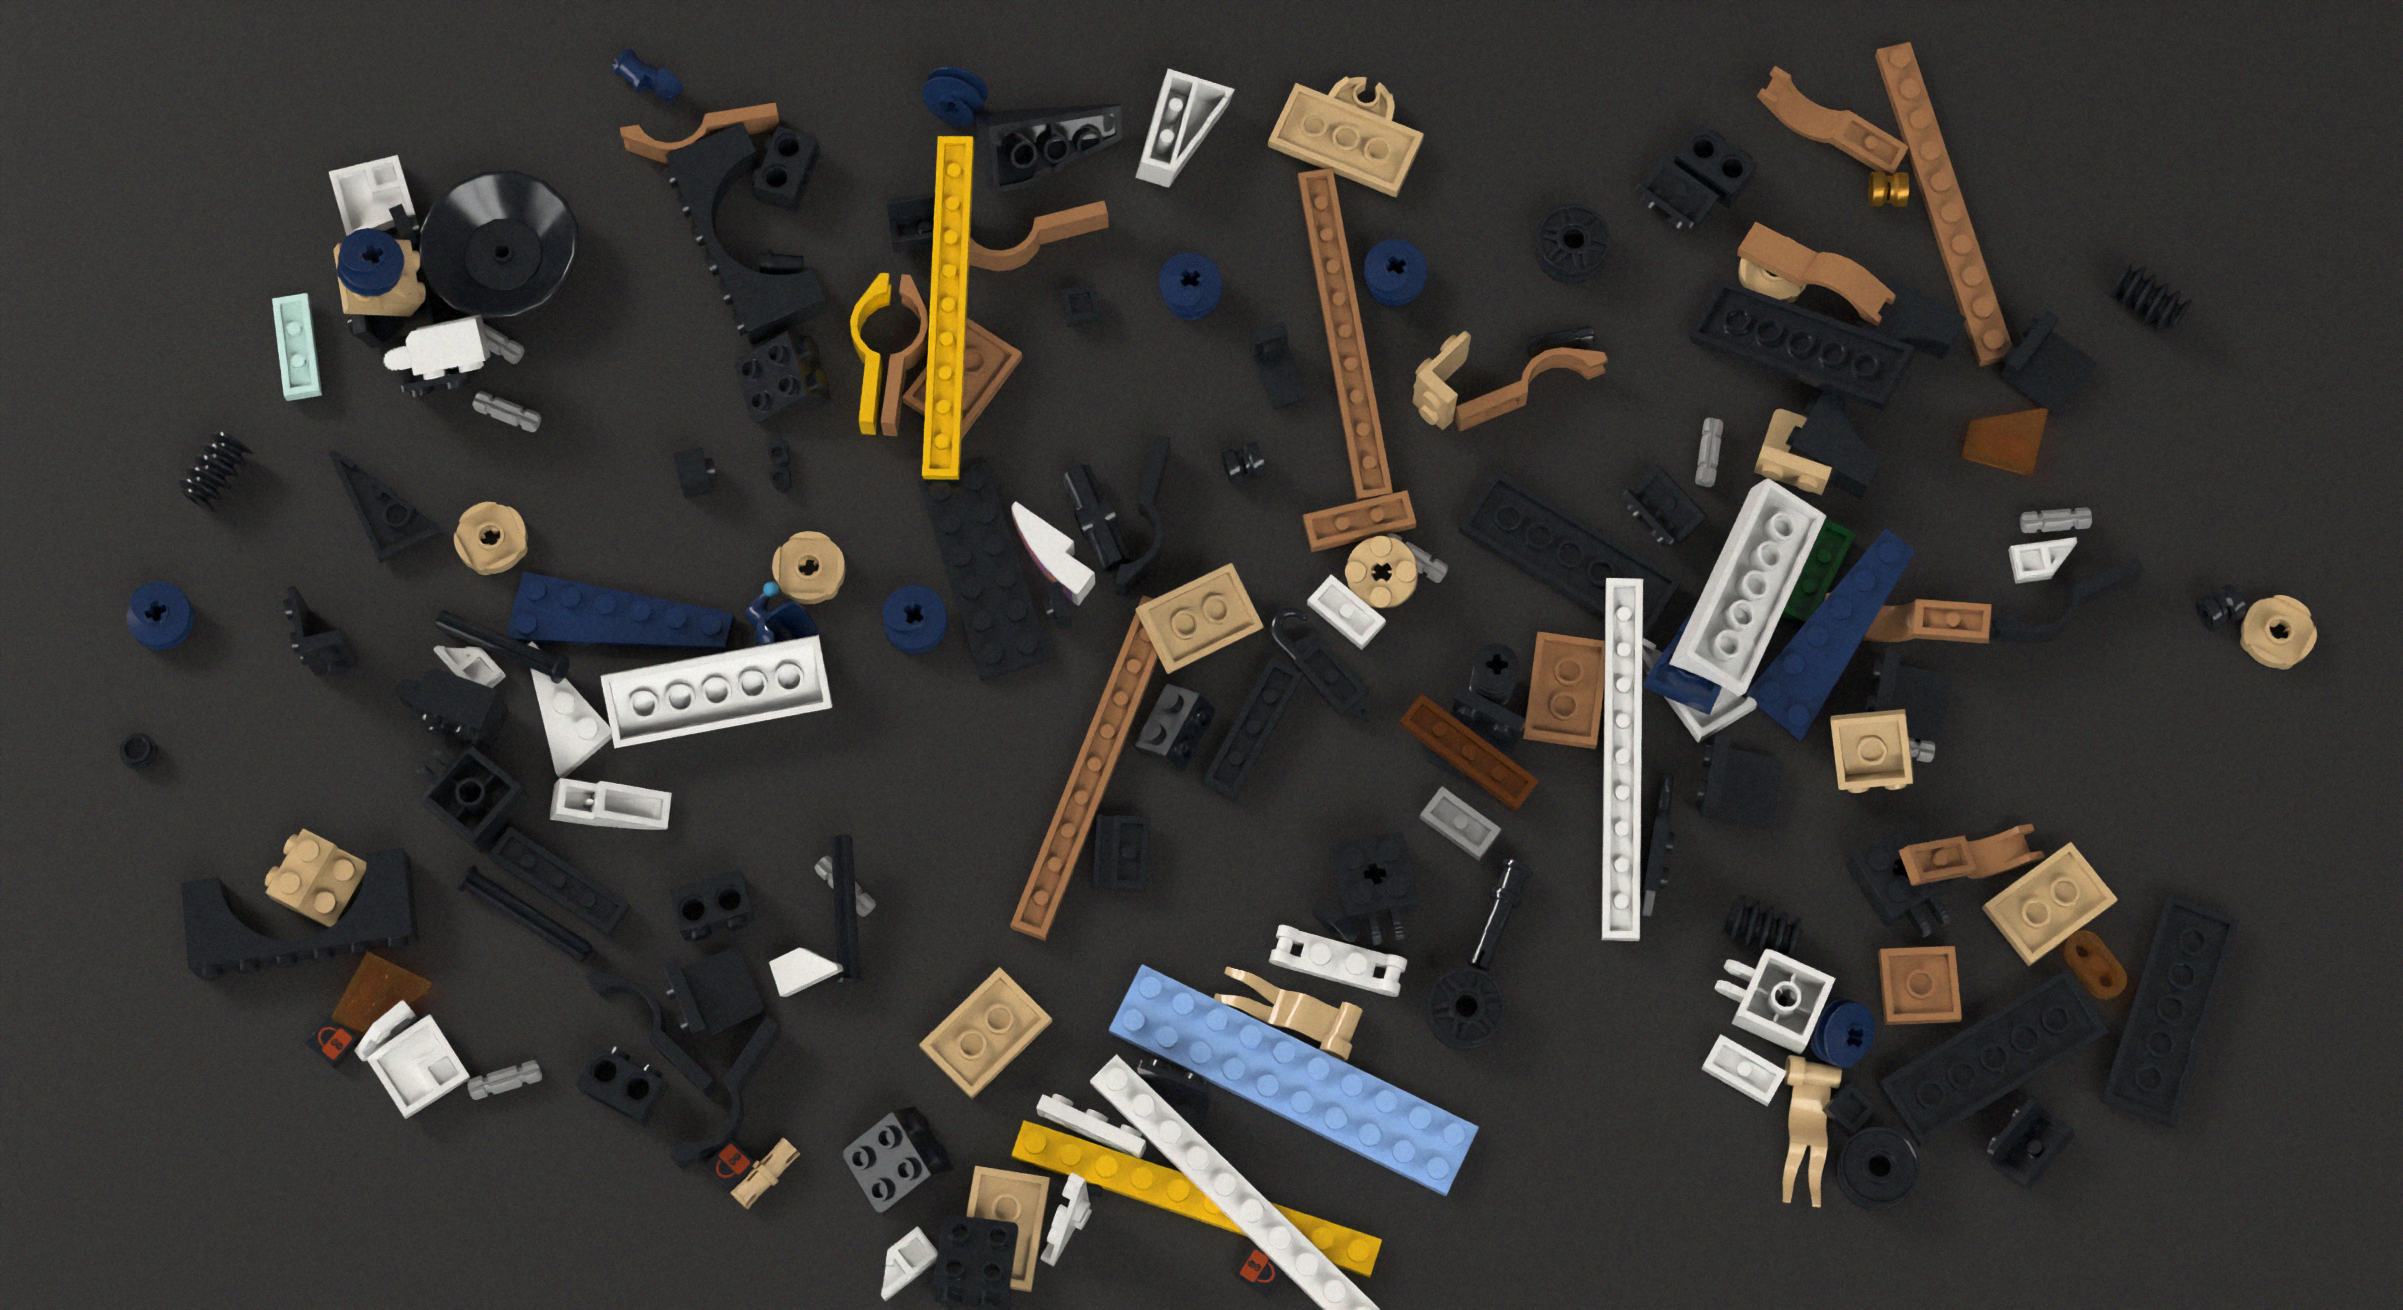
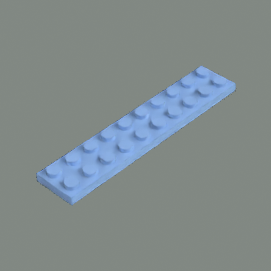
(1294, 1080)

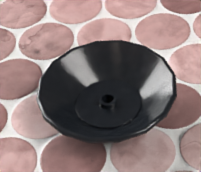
(491, 216)

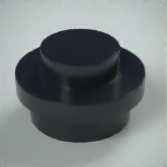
(138, 751)

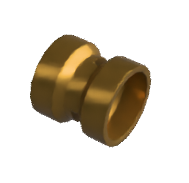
(1888, 189)

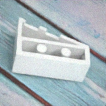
(1180, 123)

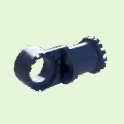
(646, 76)

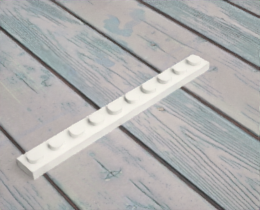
(1622, 759)
(1228, 1189)

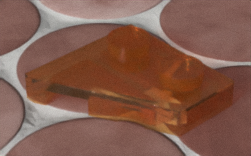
(2006, 440)
(376, 990)

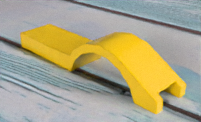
(875, 297)

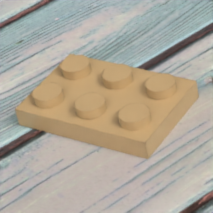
(1199, 618)
(2049, 904)
(985, 1033)
(1014, 1199)

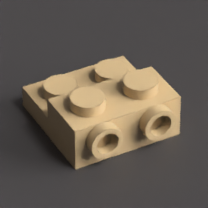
(400, 301)
(1872, 750)
(316, 878)

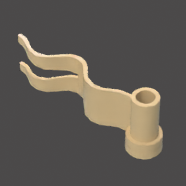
(1298, 1012)
(1807, 1121)

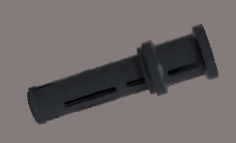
(1504, 899)

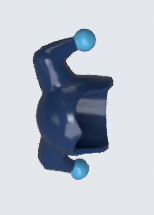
(781, 624)

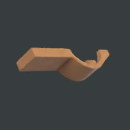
(755, 119)
(1835, 127)
(1045, 230)
(1825, 269)
(904, 360)
(1513, 396)
(1932, 621)
(1974, 859)

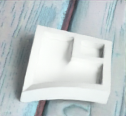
(368, 192)
(418, 1067)

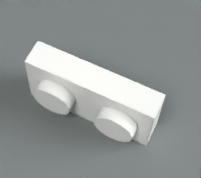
(1346, 612)
(1743, 1070)

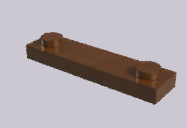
(1468, 752)

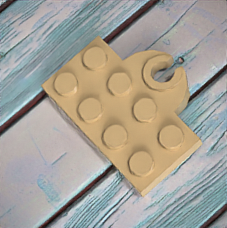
(1348, 134)

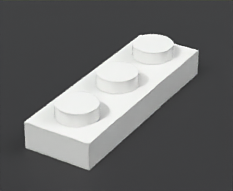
(1091, 1125)

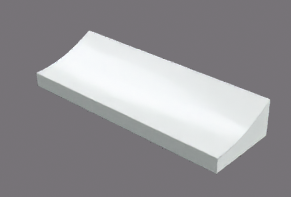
(1749, 587)
(716, 691)

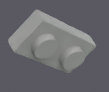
(1460, 823)

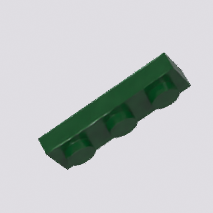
(1818, 572)

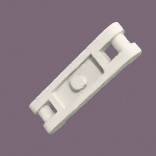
(1338, 961)

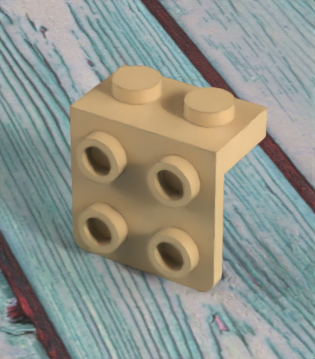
(1431, 393)
(1779, 465)

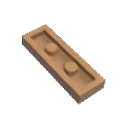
(1359, 521)

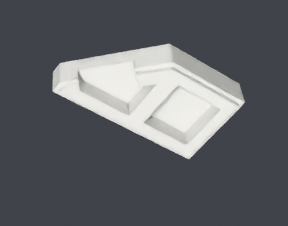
(2039, 559)
(471, 664)
(800, 970)
(385, 1029)
(907, 1261)

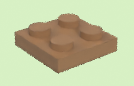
(1919, 985)

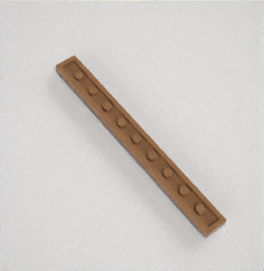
(1944, 203)
(1344, 334)
(1087, 783)

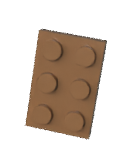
(986, 369)
(1566, 690)

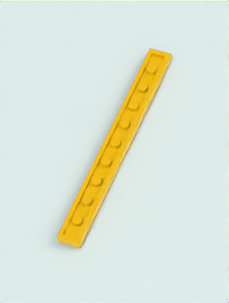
(948, 308)
(1176, 1193)

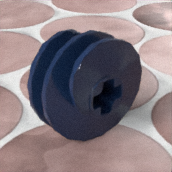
(954, 95)
(370, 262)
(1388, 286)
(1190, 301)
(908, 603)
(144, 612)
(1843, 1033)

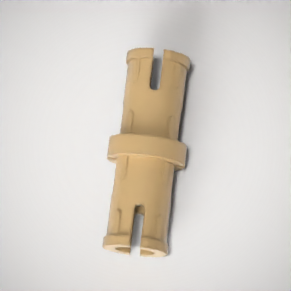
(765, 1173)

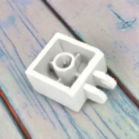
(442, 346)
(1760, 1011)

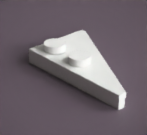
(569, 722)
(1701, 726)
(1067, 1218)

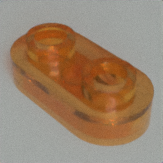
(2097, 964)

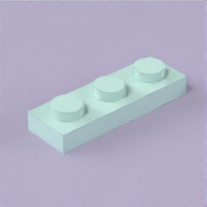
(297, 347)

